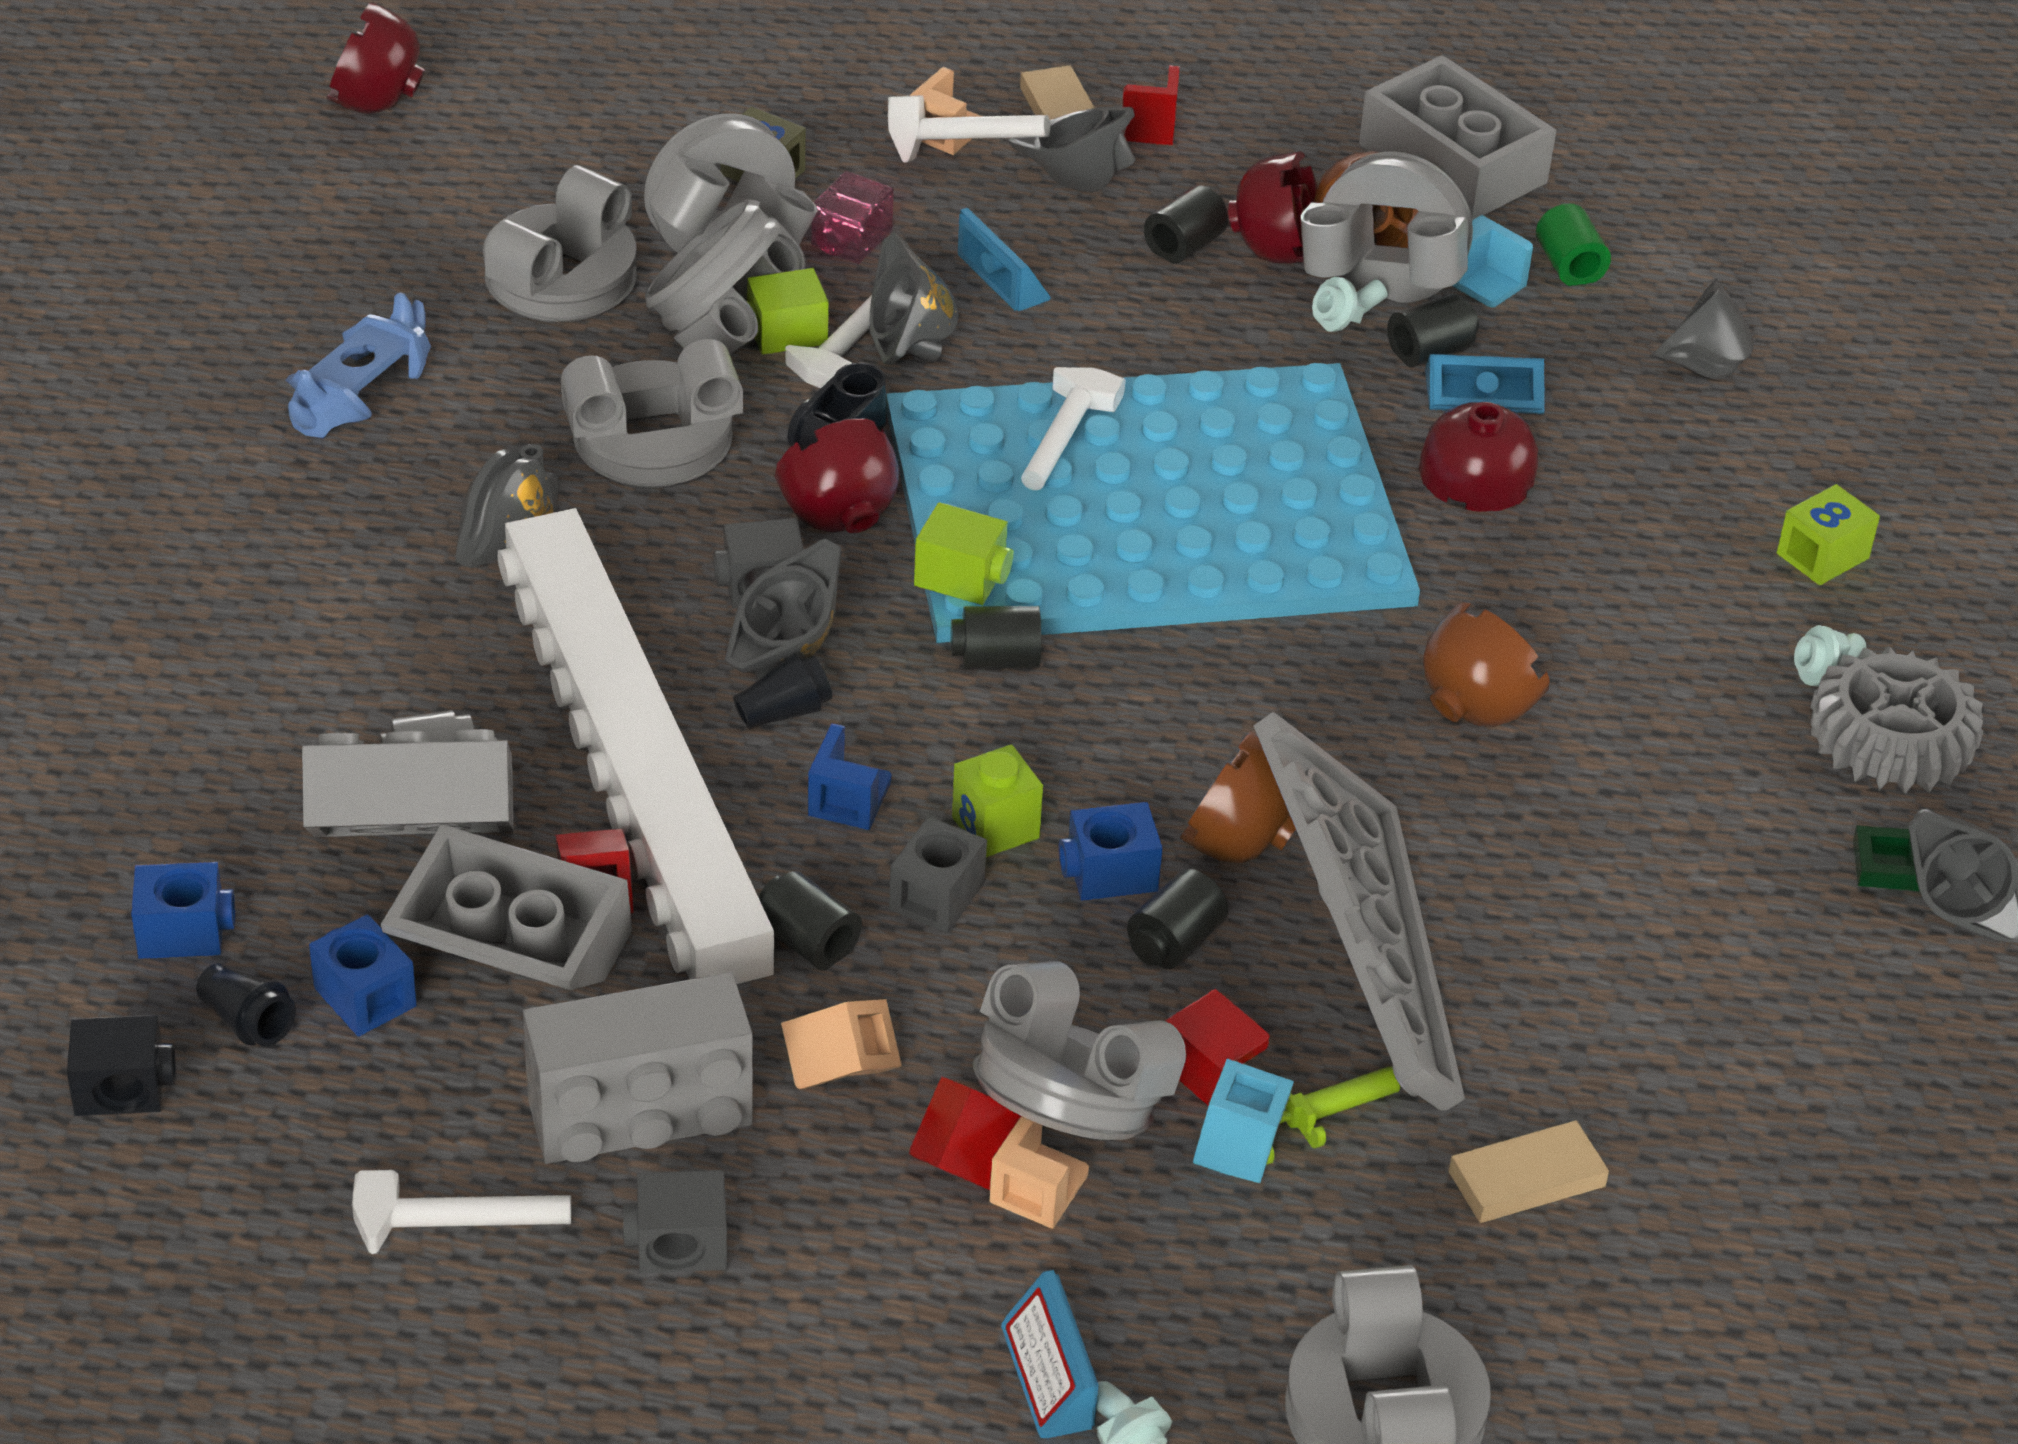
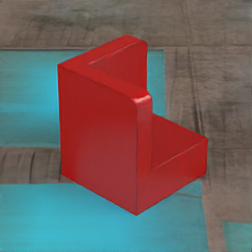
(1153, 111)
(599, 851)
(1212, 1034)
(962, 1132)

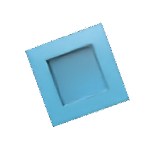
(1496, 263)
(1242, 1121)

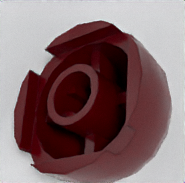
(377, 63)
(1271, 207)
(1479, 457)
(841, 478)

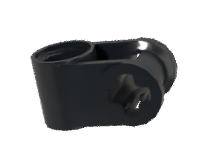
(852, 393)

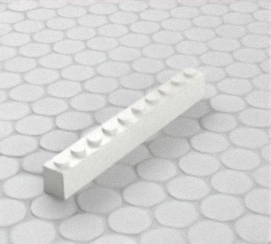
(636, 751)

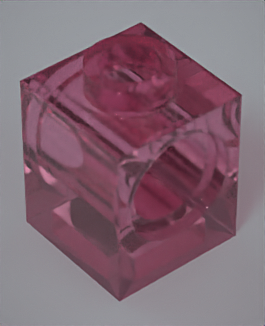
(852, 217)

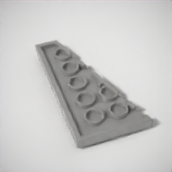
(1372, 897)

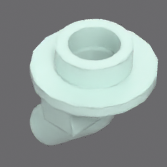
(1344, 303)
(1824, 648)
(1128, 1421)

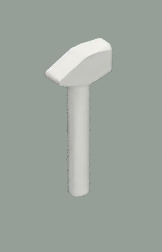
(910, 126)
(820, 364)
(1083, 390)
(380, 1209)

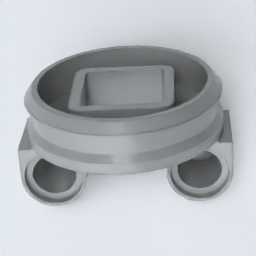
(688, 187)
(585, 223)
(1341, 231)
(697, 283)
(697, 387)
(1066, 1073)
(1385, 1334)

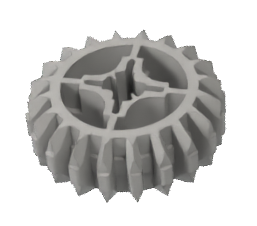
(1896, 719)

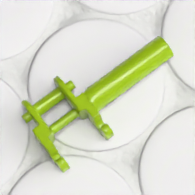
(1305, 1109)

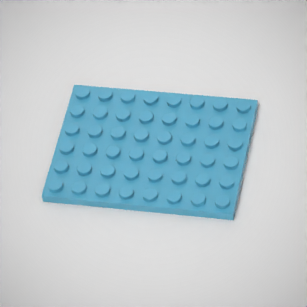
(1171, 510)

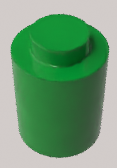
(1573, 245)

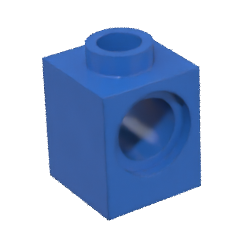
(1112, 851)
(180, 910)
(363, 975)

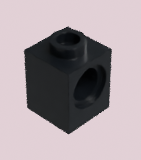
(118, 1065)

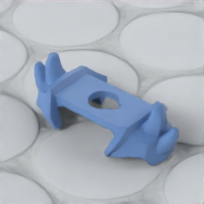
(330, 389)

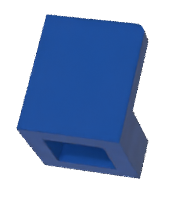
(844, 789)

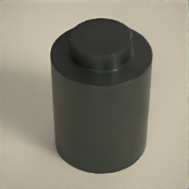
(1186, 224)
(1432, 328)
(997, 637)
(810, 919)
(1177, 919)

